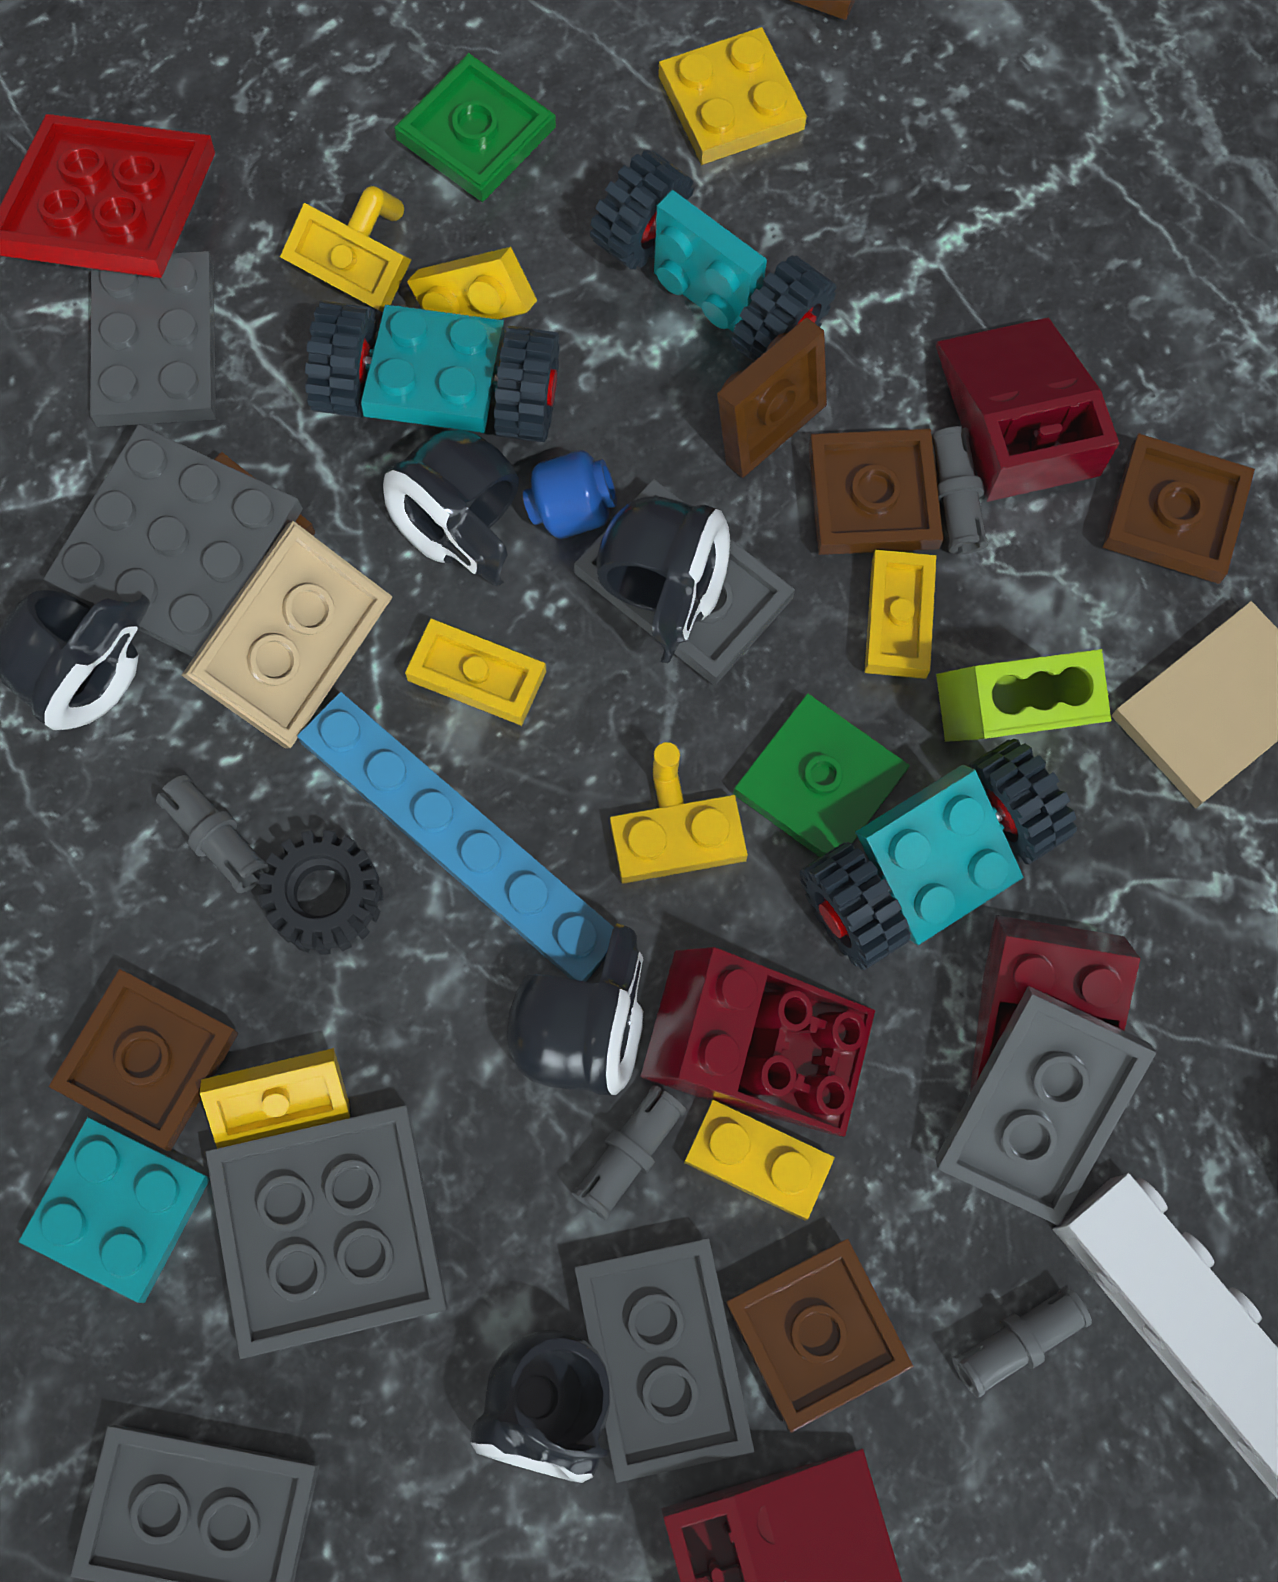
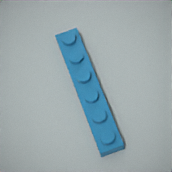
(459, 838)

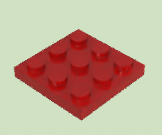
(103, 195)

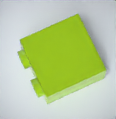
(1024, 696)

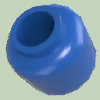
(570, 494)

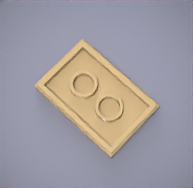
(287, 635)
(1210, 707)

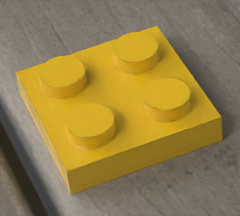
(732, 95)

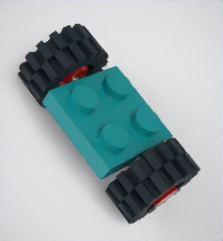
(702, 260)
(432, 369)
(939, 853)

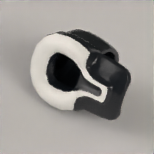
(451, 498)
(666, 562)
(69, 657)
(578, 1030)
(546, 1406)

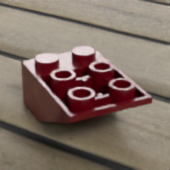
(1027, 408)
(1068, 963)
(758, 1040)
(787, 1528)

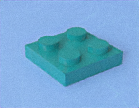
(115, 1210)

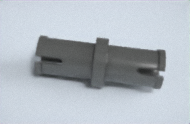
(959, 490)
(212, 833)
(629, 1152)
(1022, 1341)

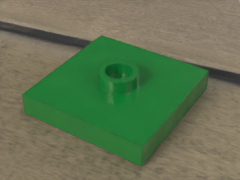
(475, 127)
(820, 778)

